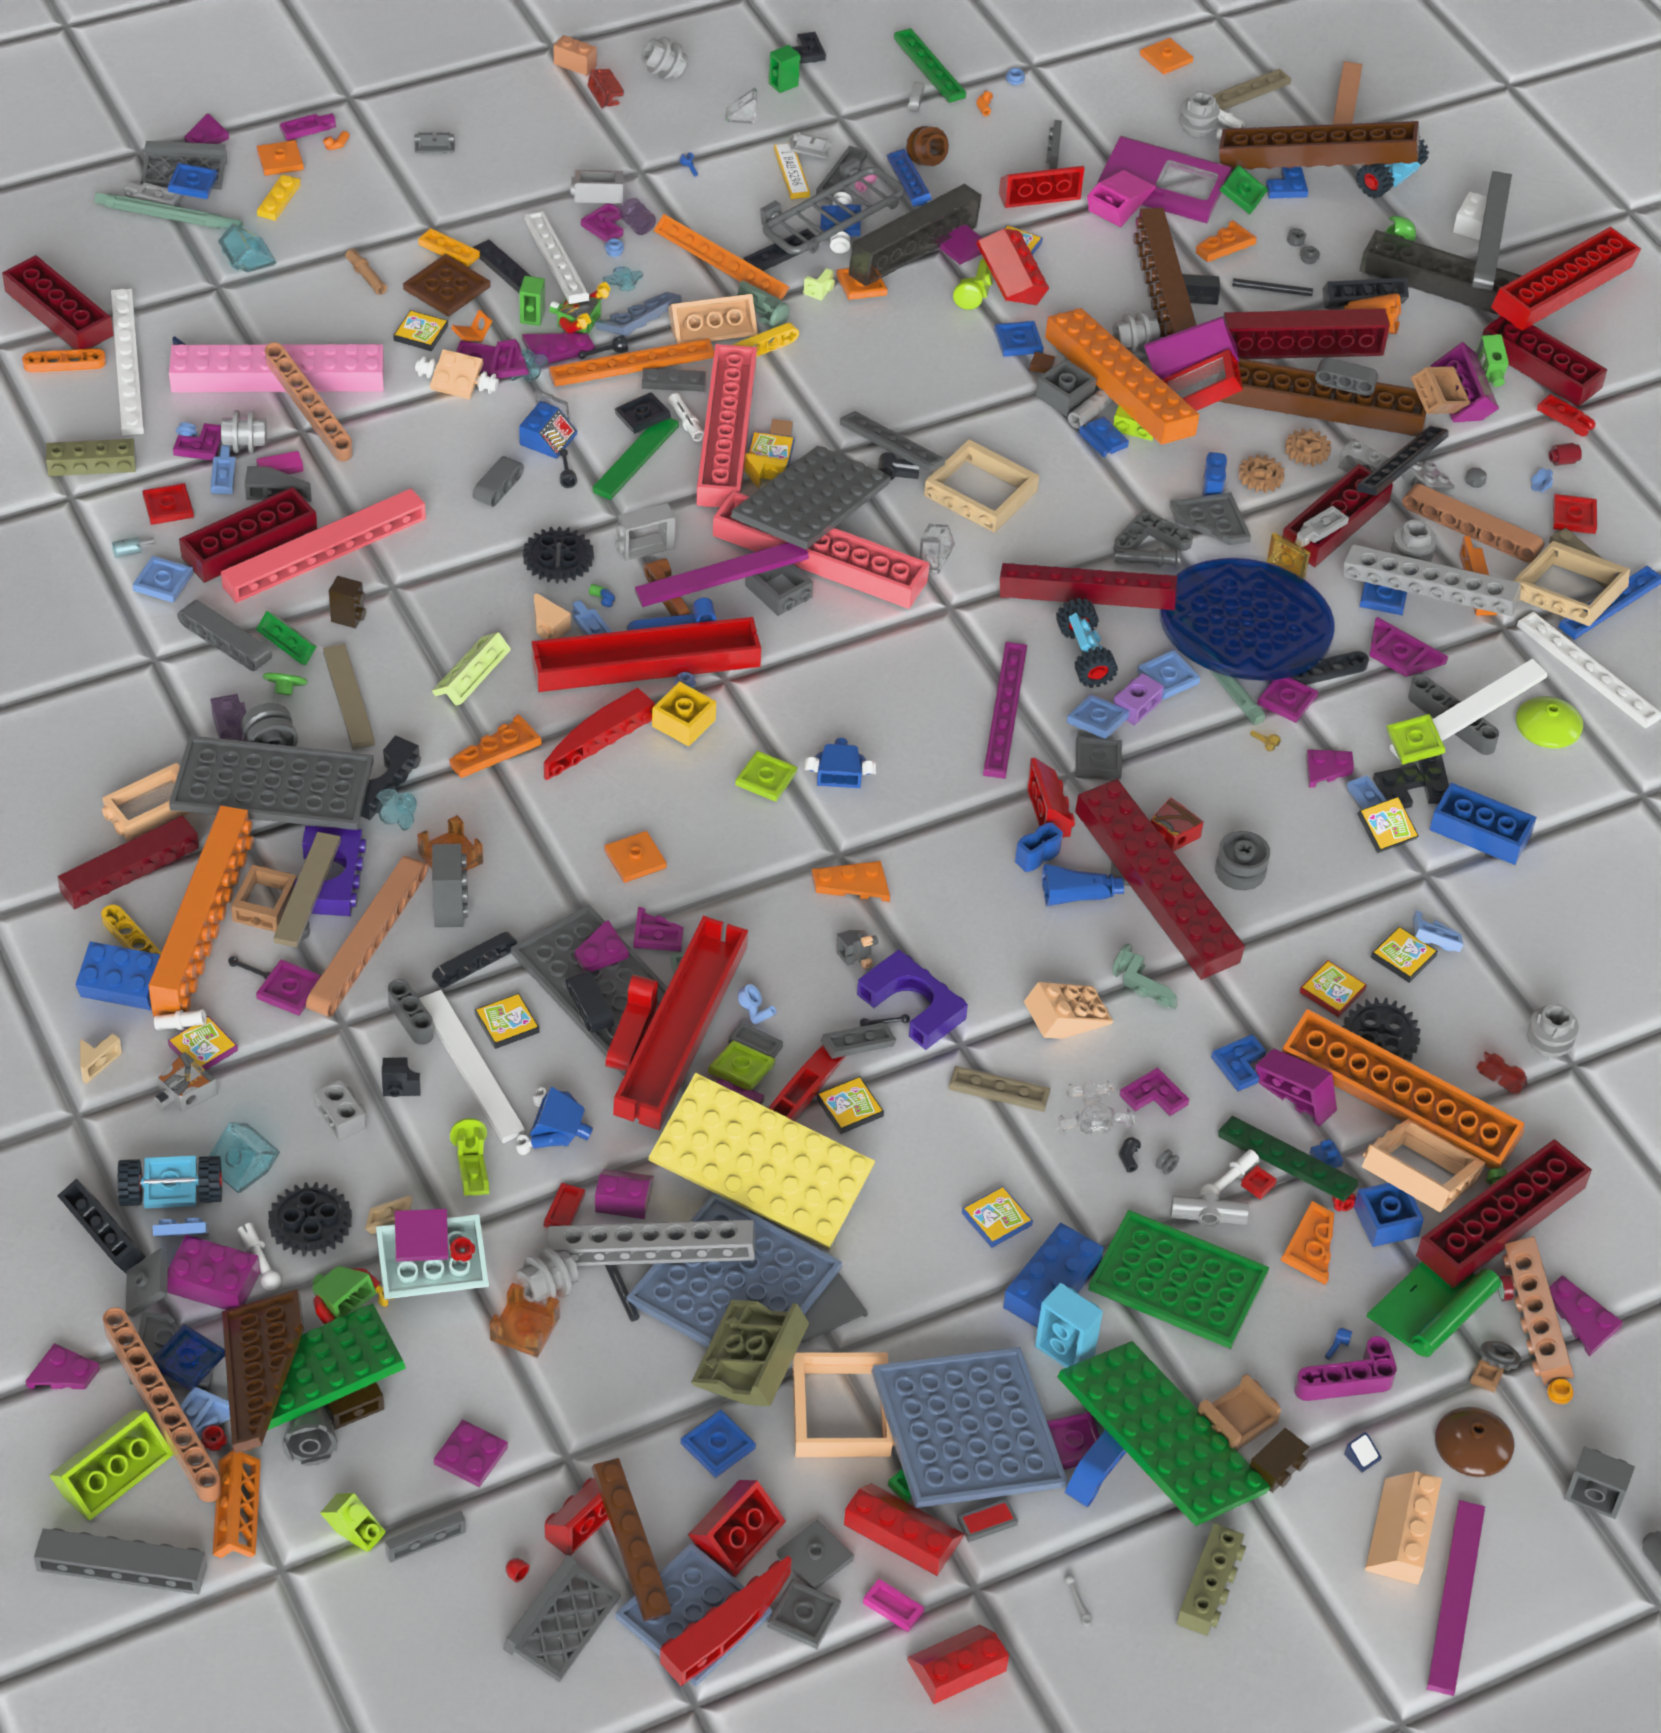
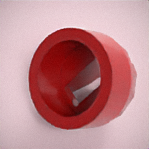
(517, 1569)

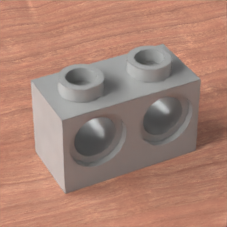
(1359, 453)
(340, 1109)

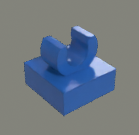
(1327, 1153)

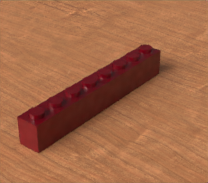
(1097, 586)

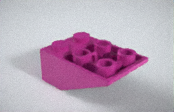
(1118, 197)

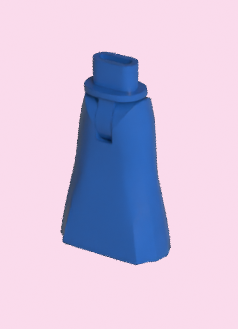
(1070, 885)

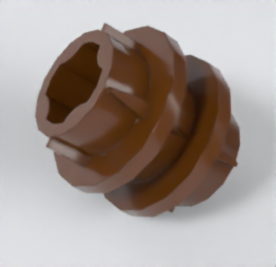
(927, 145)

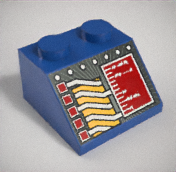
(546, 430)

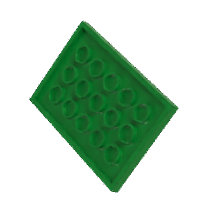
(1179, 1279)
(337, 1362)

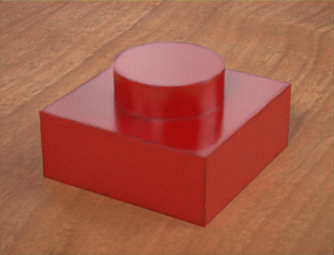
(1258, 1182)

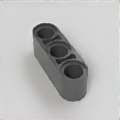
(1346, 376)
(498, 481)
(410, 1011)

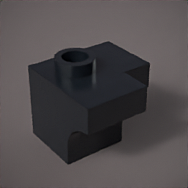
(399, 1079)

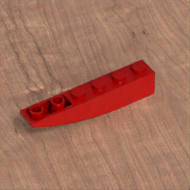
(600, 730)
(805, 1084)
(723, 1625)

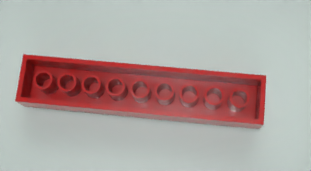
(1565, 278)

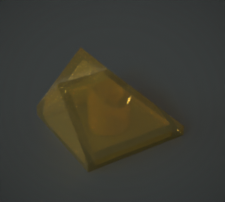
(1288, 555)

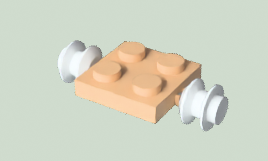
(456, 374)

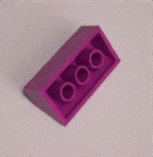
(1189, 347)
(1473, 381)

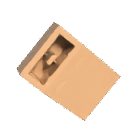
(1066, 1009)

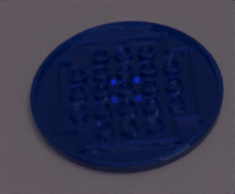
(1248, 619)

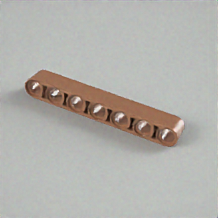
(1347, 93)
(310, 410)
(1473, 523)

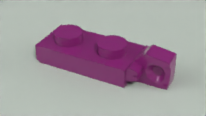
(307, 126)

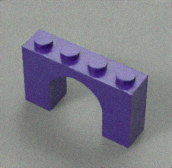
(339, 893)
(902, 974)

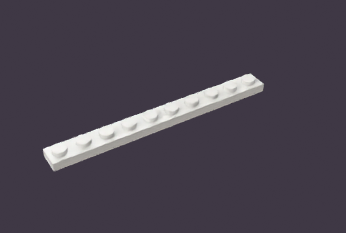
(127, 362)

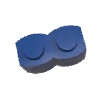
(1214, 474)
(1038, 847)

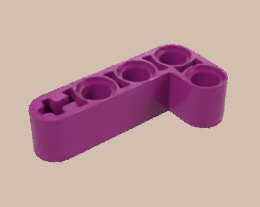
(1316, 1382)

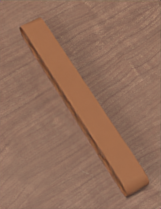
(366, 936)
(164, 1413)

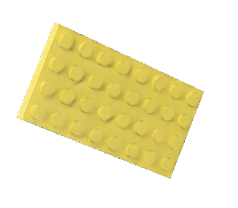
(762, 1161)

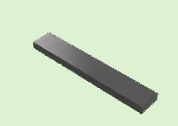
(892, 441)

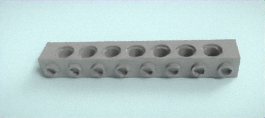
(1432, 580)
(655, 1242)

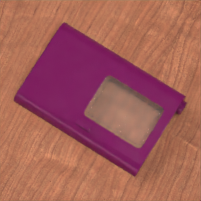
(1182, 181)

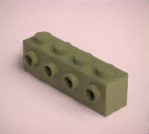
(91, 457)
(1211, 1579)

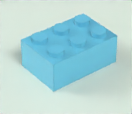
(1068, 1326)

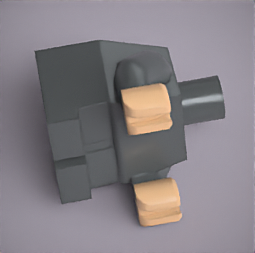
(855, 946)

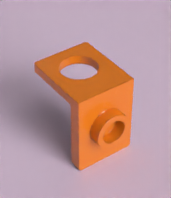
(473, 332)

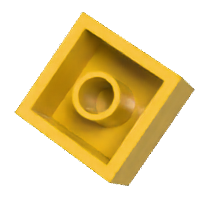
(684, 713)

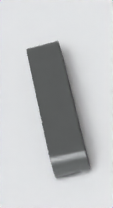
(224, 635)
(1436, 700)

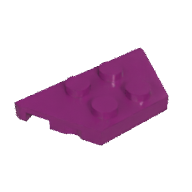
(1402, 651)

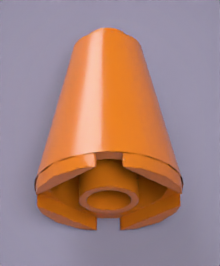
(1390, 302)

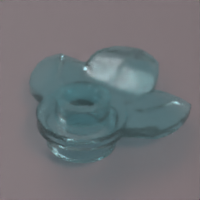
(623, 278)
(533, 363)
(397, 808)

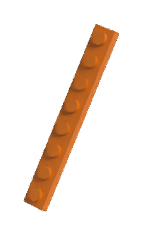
(718, 257)
(631, 362)

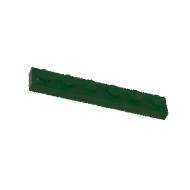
(1288, 1158)

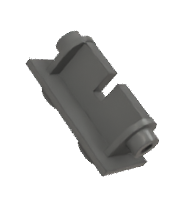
(442, 143)

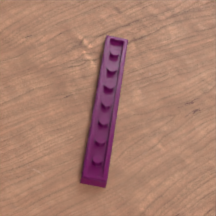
(719, 573)
(1005, 710)
(1456, 1598)

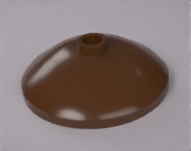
(1474, 1452)

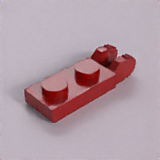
(1566, 415)

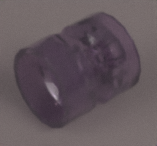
(637, 216)

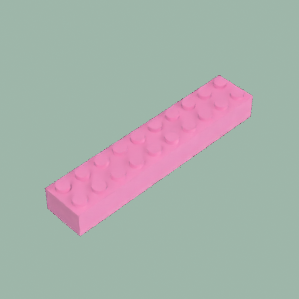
(245, 367)

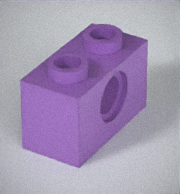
(1139, 697)

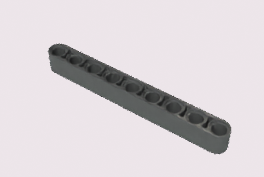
(1491, 231)

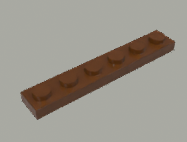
(631, 1539)

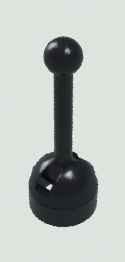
(618, 344)
(565, 476)

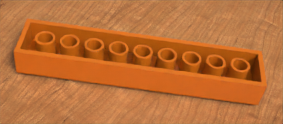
(1122, 376)
(201, 912)
(1405, 1090)

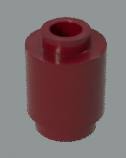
(1565, 454)

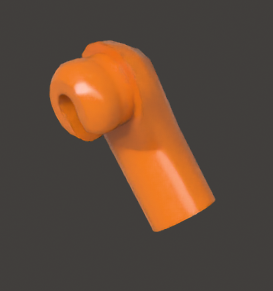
(983, 102)
(331, 144)

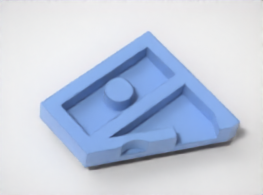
(1436, 933)
(204, 1410)

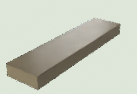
(999, 1088)

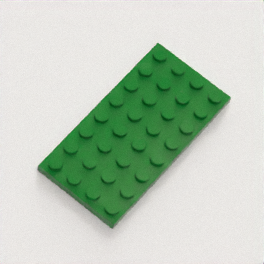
(1163, 1432)

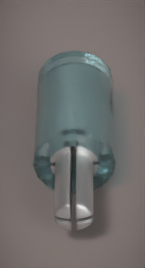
(130, 546)

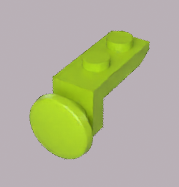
(971, 291)
(469, 1139)

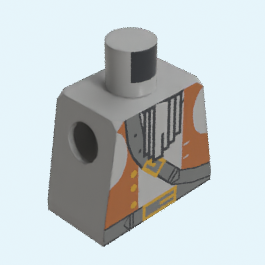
(184, 1084)

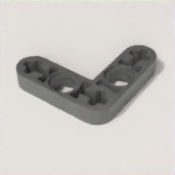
(1149, 524)

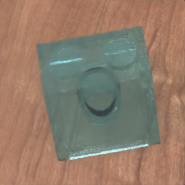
(245, 249)
(243, 1155)

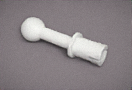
(1237, 1169)
(270, 1279)

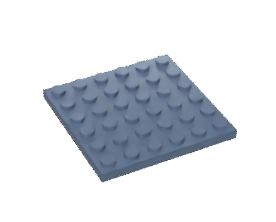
(697, 1294)
(968, 1427)

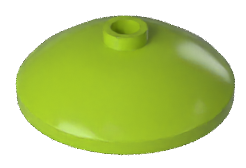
(1549, 722)

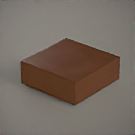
(1041, 362)

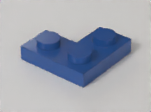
(1291, 186)
(1235, 1061)

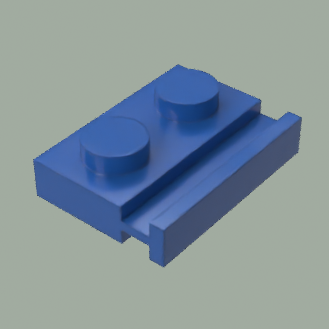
(1104, 436)

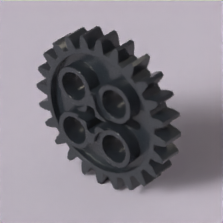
(541, 554)
(1384, 1015)
(310, 1219)

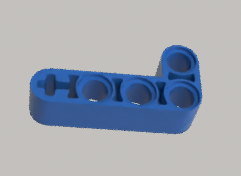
(702, 612)
(1094, 1469)

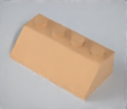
(713, 319)
(1404, 1526)

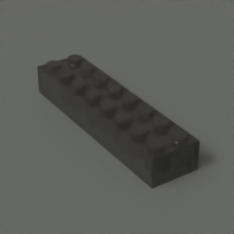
(913, 234)
(1430, 270)

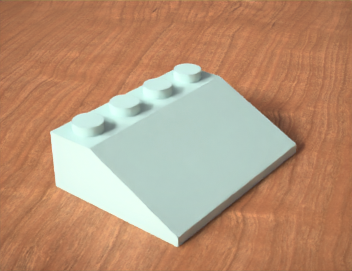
(433, 1276)

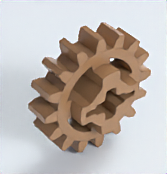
(1307, 447)
(1261, 473)

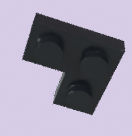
(809, 48)
(1397, 782)

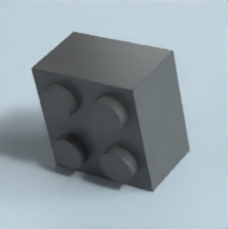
(1065, 387)
(1599, 1482)

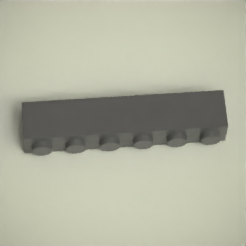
(120, 1560)

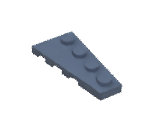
(638, 315)

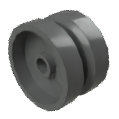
(269, 725)
(1242, 860)

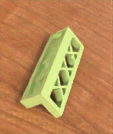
(473, 668)

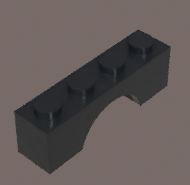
(400, 759)

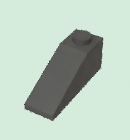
(267, 482)

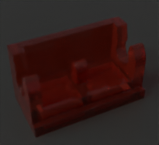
(604, 87)

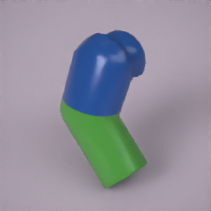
(602, 592)

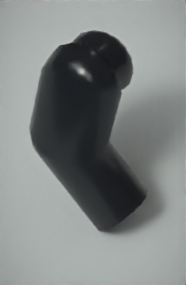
(1126, 1153)

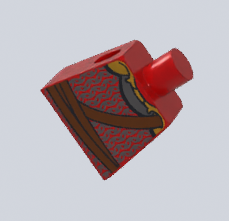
(1177, 824)

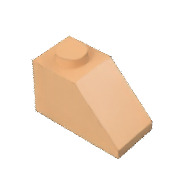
(550, 619)

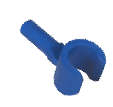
(688, 161)
(1343, 1336)

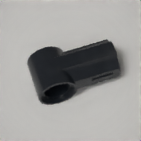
(895, 467)

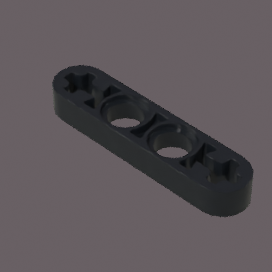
(1357, 660)
(473, 959)

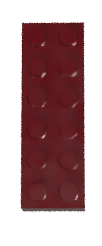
(57, 304)
(1549, 361)
(1355, 505)
(247, 534)

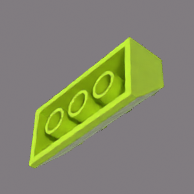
(112, 1464)

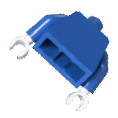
(840, 765)
(555, 1121)

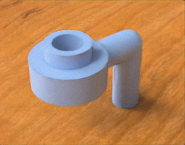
(750, 998)

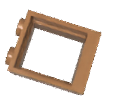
(1428, 386)
(268, 918)

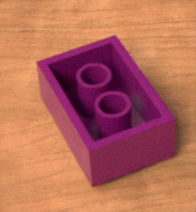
(212, 1273)

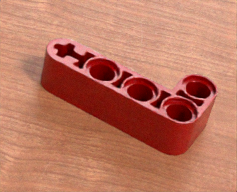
(633, 1023)

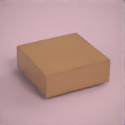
(781, 427)
(1486, 1376)

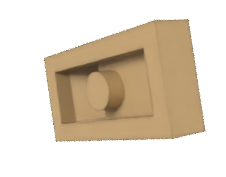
(96, 1059)
(385, 1213)

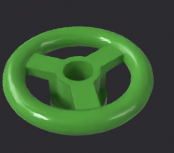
(284, 682)

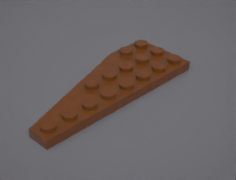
(258, 1356)

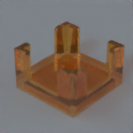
(454, 836)
(524, 1323)

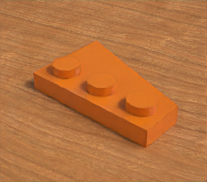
(1225, 242)
(857, 879)
(1311, 1243)

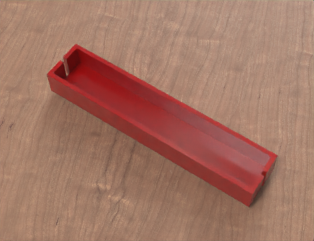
(645, 654)
(680, 1023)

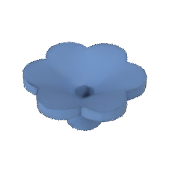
(1542, 480)

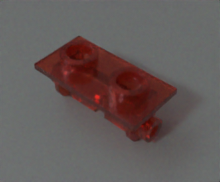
(1511, 1076)

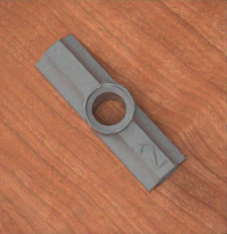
(1209, 1210)

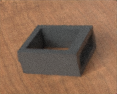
(786, 601)

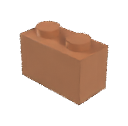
(575, 55)

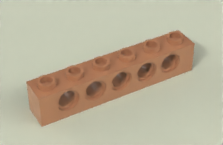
(1556, 1365)

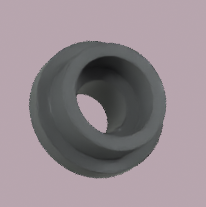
(1309, 254)

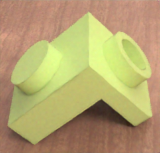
(819, 287)

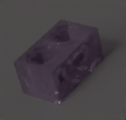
(227, 716)

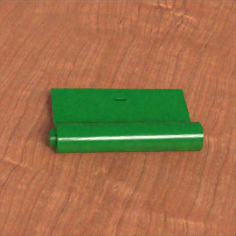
(1428, 1310)

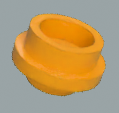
(1560, 1391)

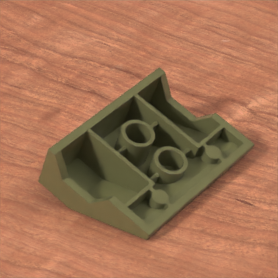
(751, 1352)

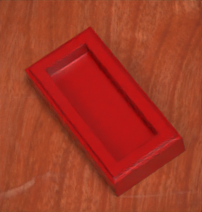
(564, 1206)

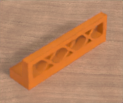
(1474, 561)
(227, 1508)

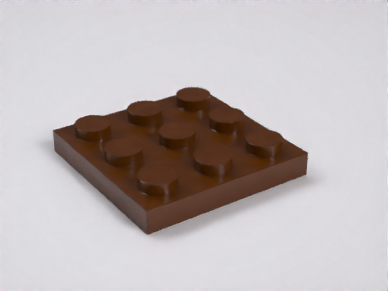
(446, 285)

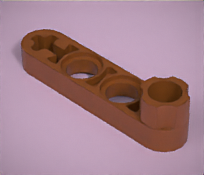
(659, 570)

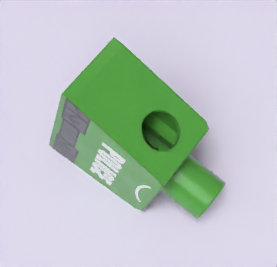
(1493, 358)

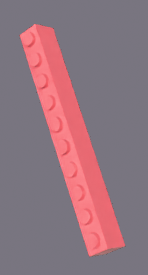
(323, 545)

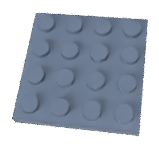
(692, 1588)

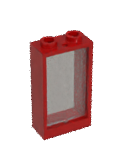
(1207, 380)

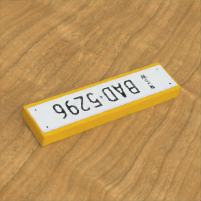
(791, 171)

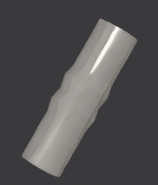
(1089, 408)

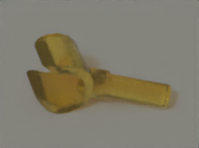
(1270, 742)

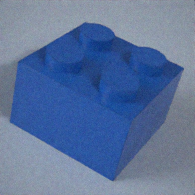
(1388, 1214)

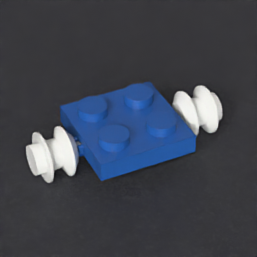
(841, 242)

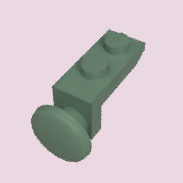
(771, 307)
(1133, 967)

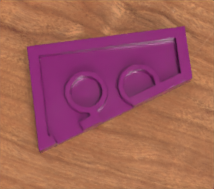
(558, 346)
(1585, 1316)

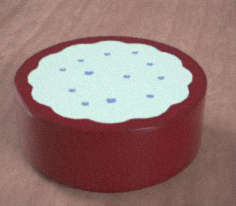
(1506, 1289)

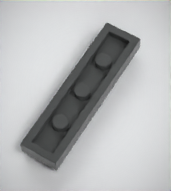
(834, 175)

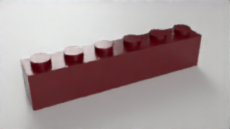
(128, 862)

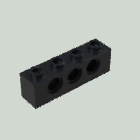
(1342, 292)
(101, 1226)

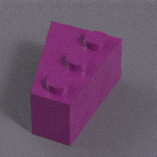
(1300, 1083)

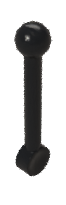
(233, 961)
(904, 1019)

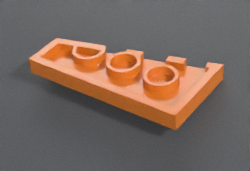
(502, 745)

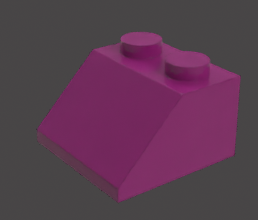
(623, 1193)

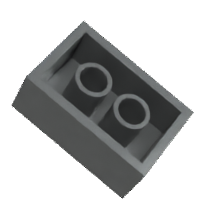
(449, 885)

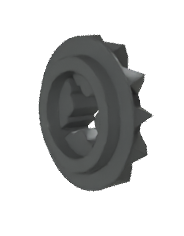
(1500, 1355)

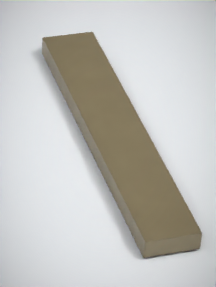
(1252, 89)
(348, 696)
(307, 889)

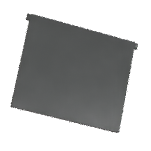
(832, 1309)

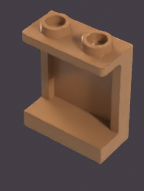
(1241, 1413)

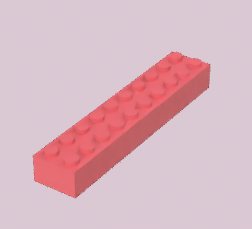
(726, 424)
(837, 557)

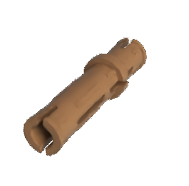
(362, 267)

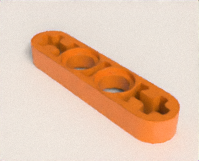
(33, 360)

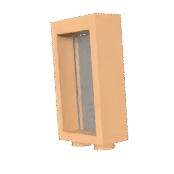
(142, 804)

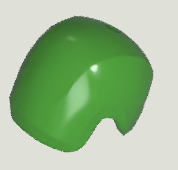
(1402, 228)

